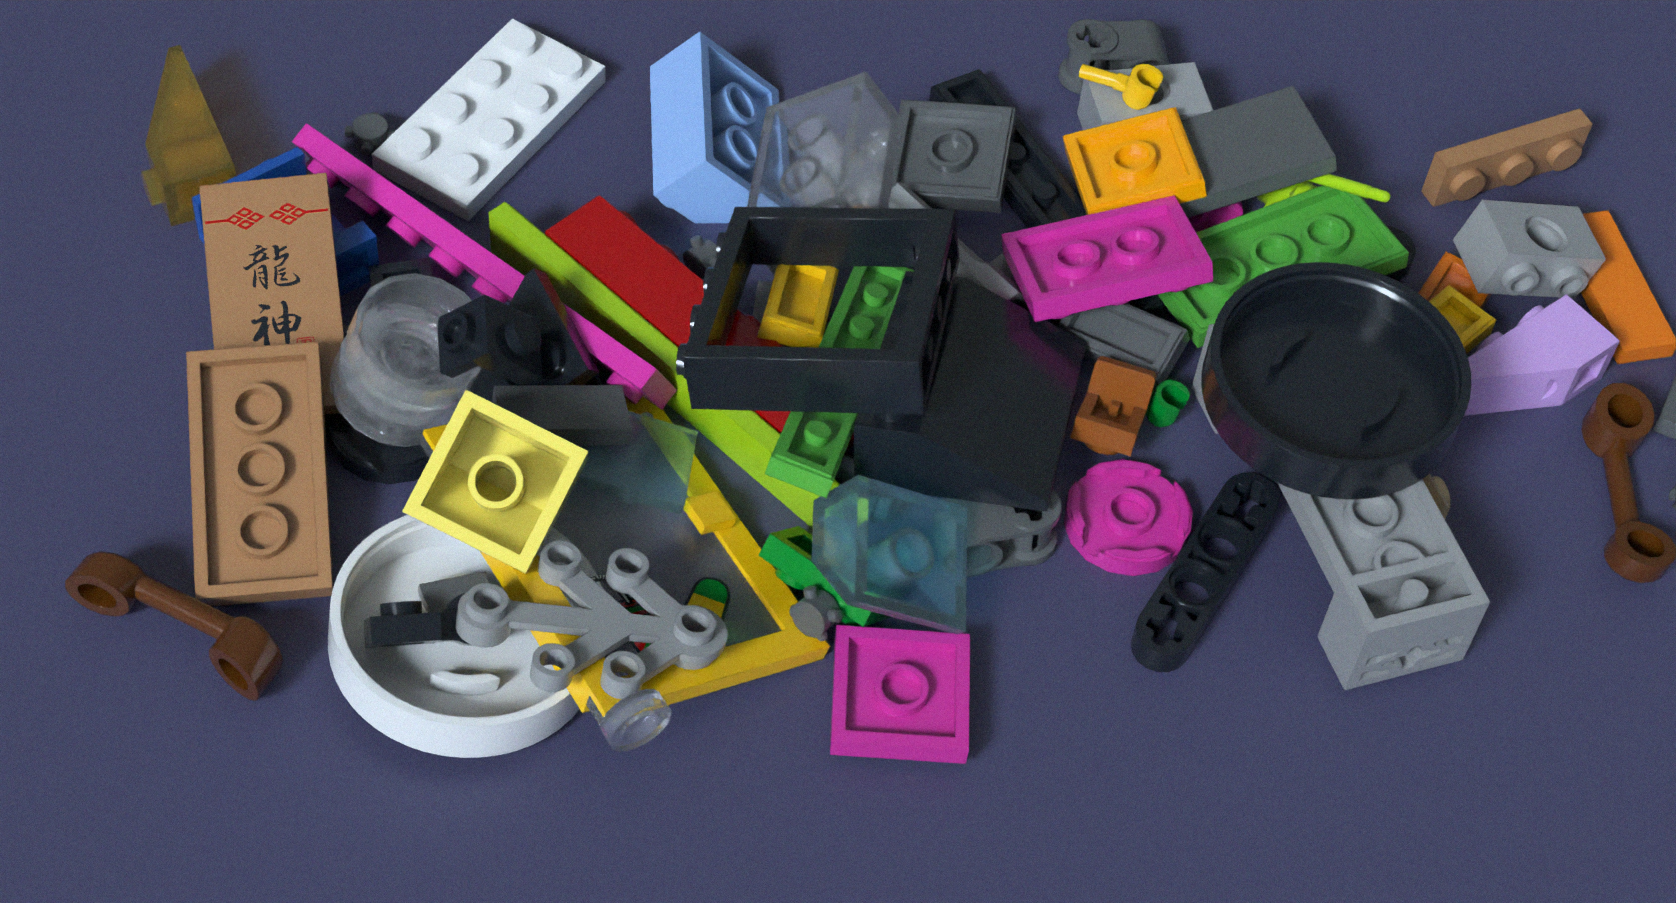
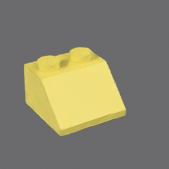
(496, 482)

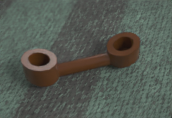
(1614, 432)
(243, 650)

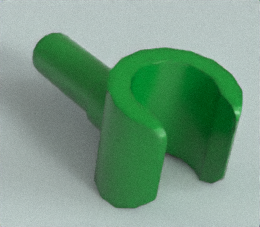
(1166, 402)

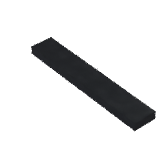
(1033, 181)

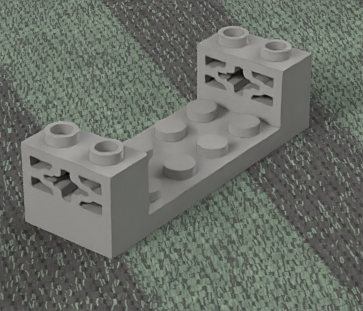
(1395, 575)

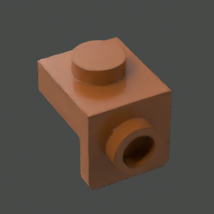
(1114, 407)

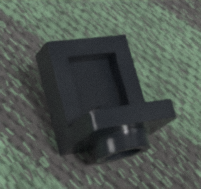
(490, 337)

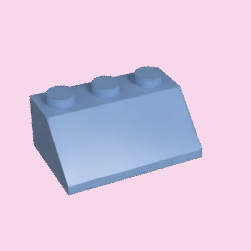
(705, 129)

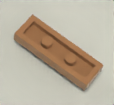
(1506, 157)

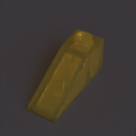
(182, 143)

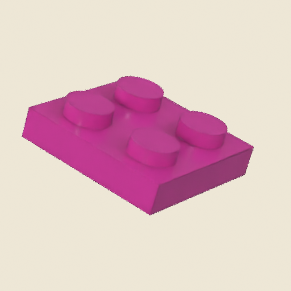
(900, 694)

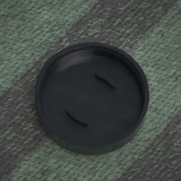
(1335, 380)

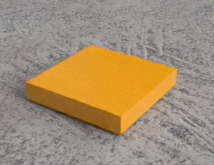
(1134, 162)

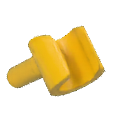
(1136, 88)

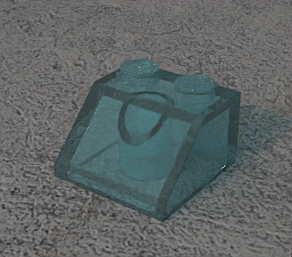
(894, 552)

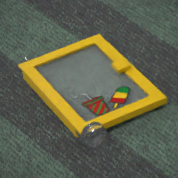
(694, 557)

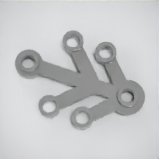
(677, 633)

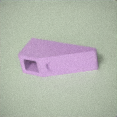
(1541, 360)

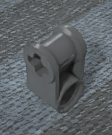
(1111, 47)
(1004, 535)

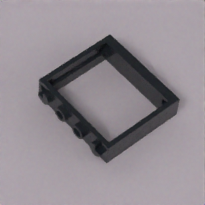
(823, 377)

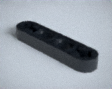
(1202, 568)

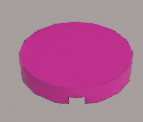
(1127, 517)

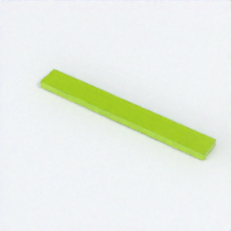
(737, 433)

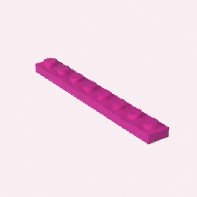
(459, 252)

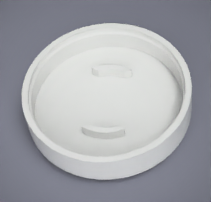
(441, 693)

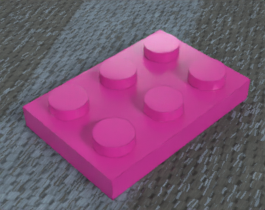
(1106, 258)

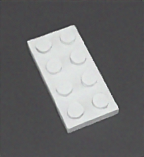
(489, 119)

